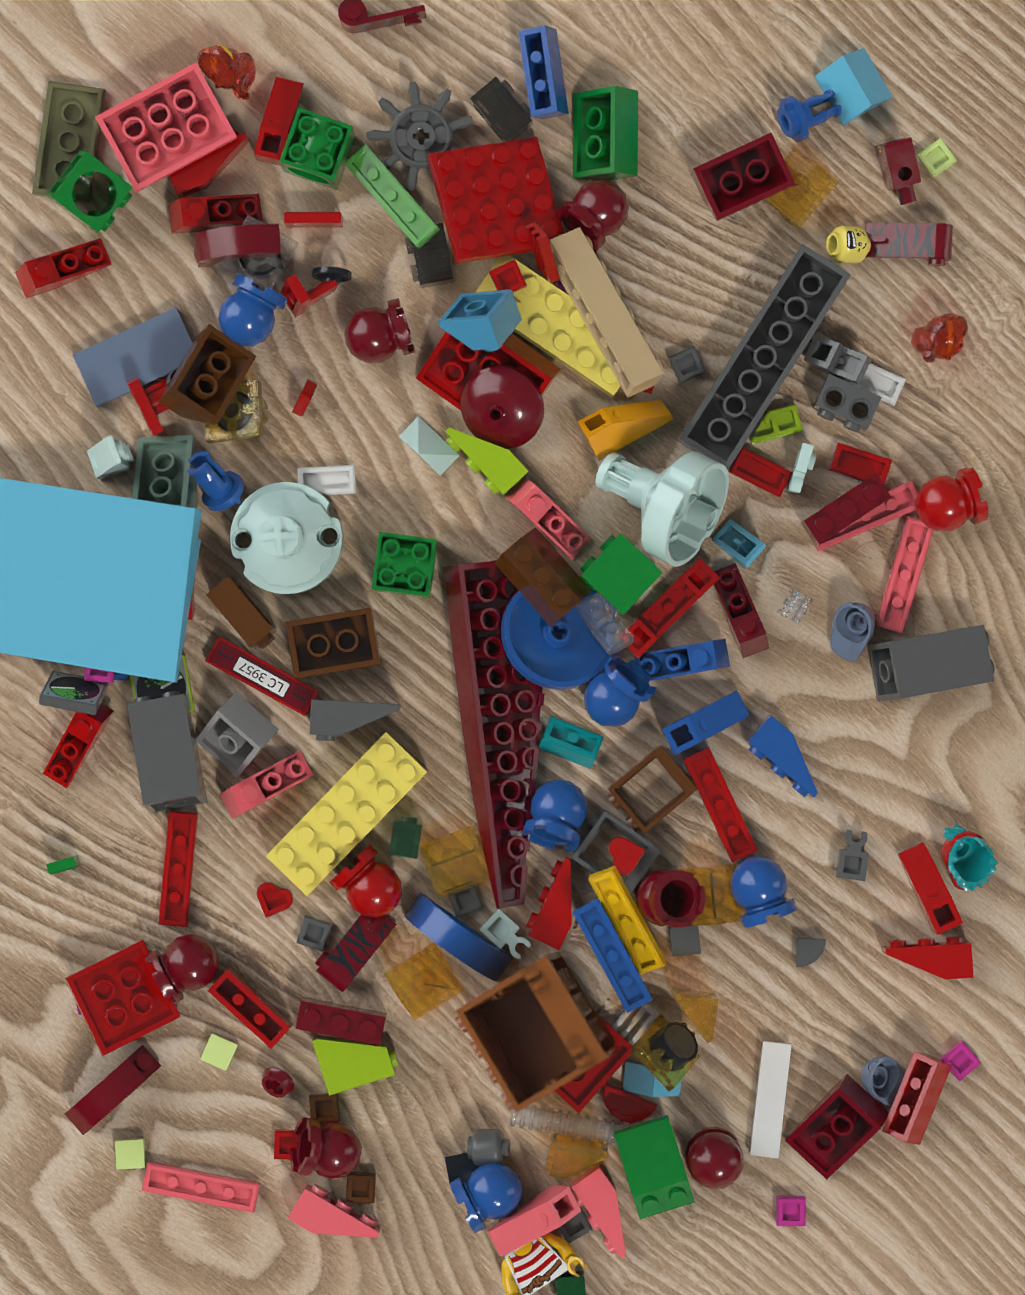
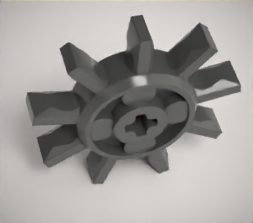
(407, 124)

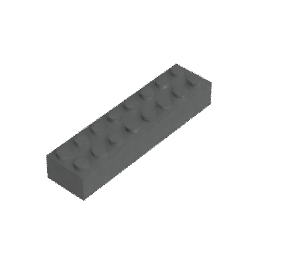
(764, 357)

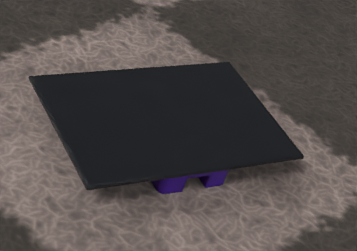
(459, 1166)

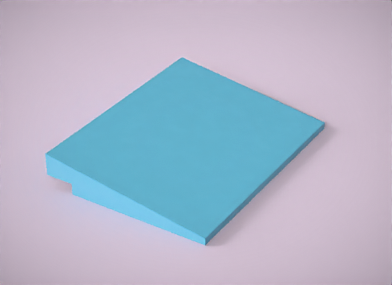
(95, 578)

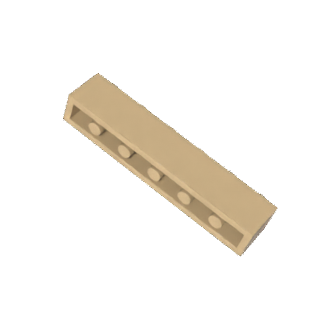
(605, 313)

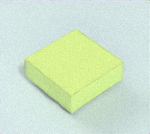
(936, 158)
(219, 1051)
(130, 1153)

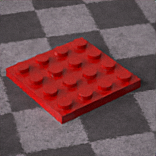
(492, 196)

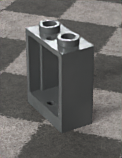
(644, 862)

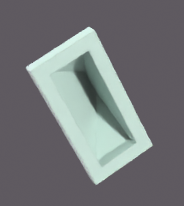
(429, 446)

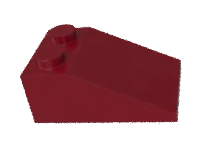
(837, 1126)

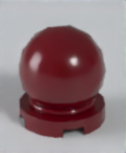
(597, 209)
(376, 334)
(670, 898)
(186, 965)
(326, 1148)
(714, 1158)

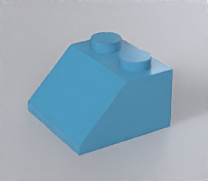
(482, 319)

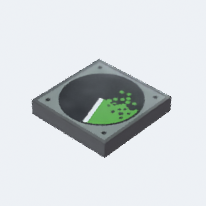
(73, 693)

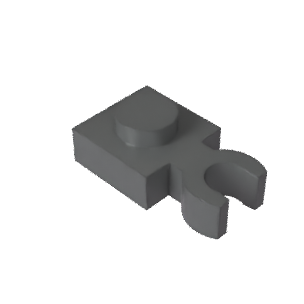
(852, 861)

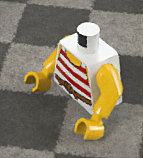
(538, 1264)

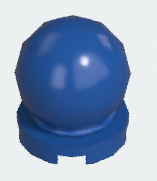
(249, 313)
(616, 693)
(556, 812)
(760, 888)
(490, 1193)

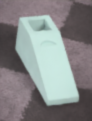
(110, 457)

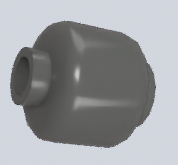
(488, 1147)

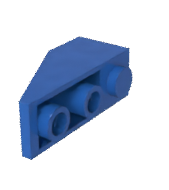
(685, 659)
(705, 722)
(781, 749)

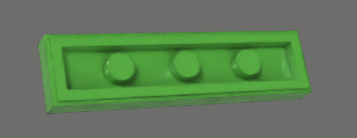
(392, 196)

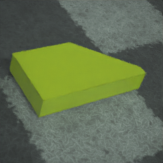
(777, 424)

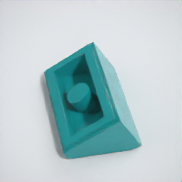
(571, 742)

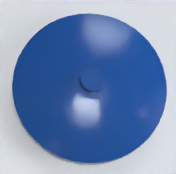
(550, 656)

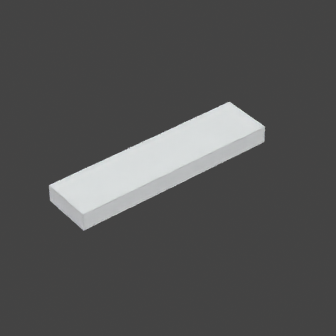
(770, 1099)

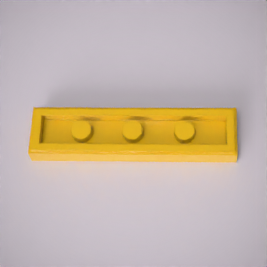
(627, 920)

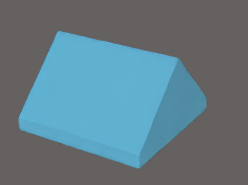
(855, 85)

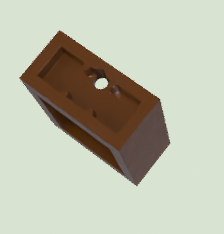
(242, 613)
(674, 771)

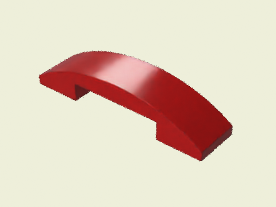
(671, 606)

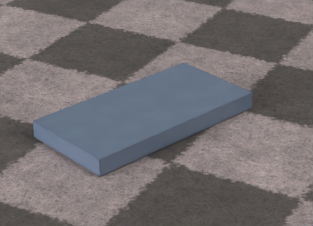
(141, 352)

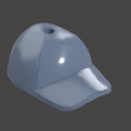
(850, 632)
(882, 1078)

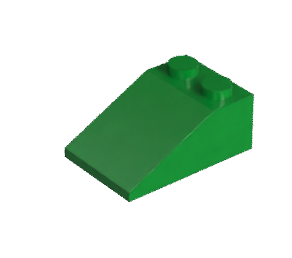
(653, 1167)

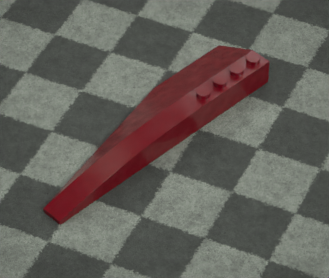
(497, 723)

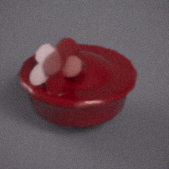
(277, 1082)

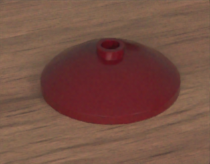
(513, 396)

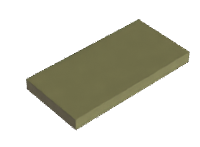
(66, 129)

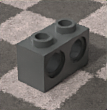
(849, 395)

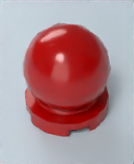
(948, 501)
(370, 885)

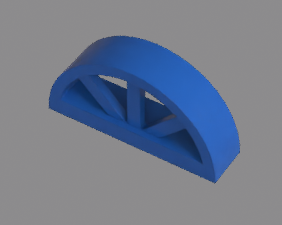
(457, 938)
(612, 955)

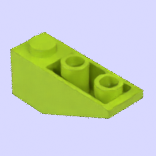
(494, 462)

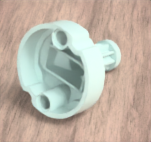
(675, 506)
(286, 538)

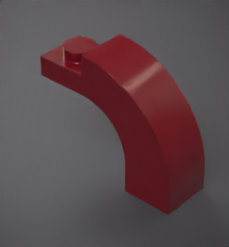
(236, 242)
(112, 1090)

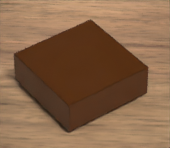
(324, 1107)
(361, 1187)

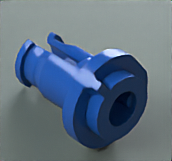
(797, 118)
(220, 487)

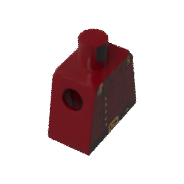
(896, 156)

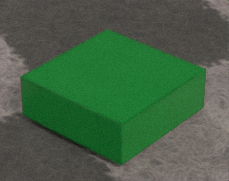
(63, 865)

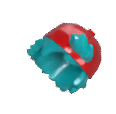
(967, 858)

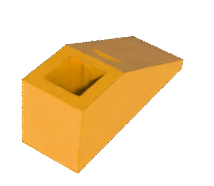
(621, 425)

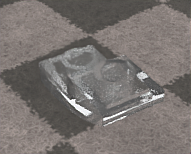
(604, 624)

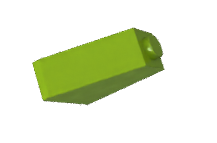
(352, 1062)

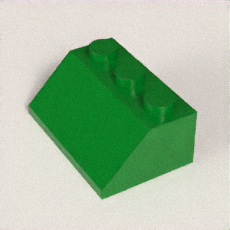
(605, 133)

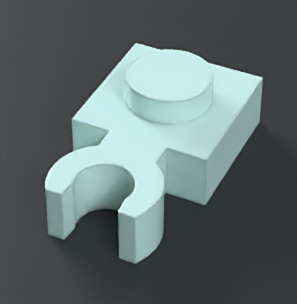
(804, 461)
(502, 930)

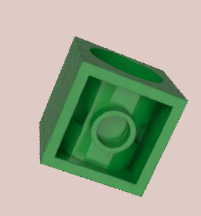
(317, 148)
(64, 196)
(404, 565)
(619, 573)

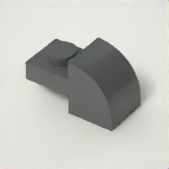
(837, 360)

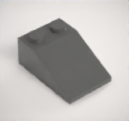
(336, 718)

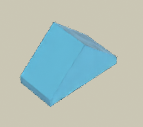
(738, 543)
(642, 1081)

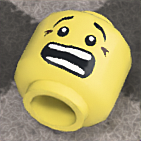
(848, 244)

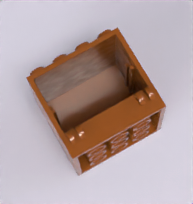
(545, 1021)

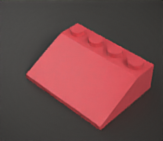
(166, 127)

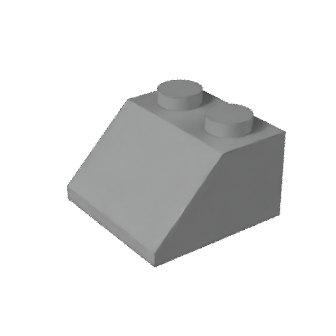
(236, 734)

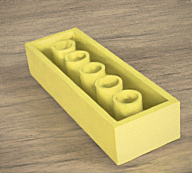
(557, 328)
(346, 813)

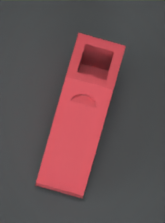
(548, 518)
(266, 784)
(600, 1199)
(326, 1216)
(534, 1219)

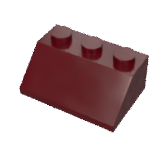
(742, 177)

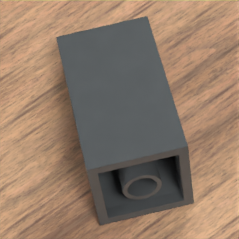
(931, 663)
(166, 752)

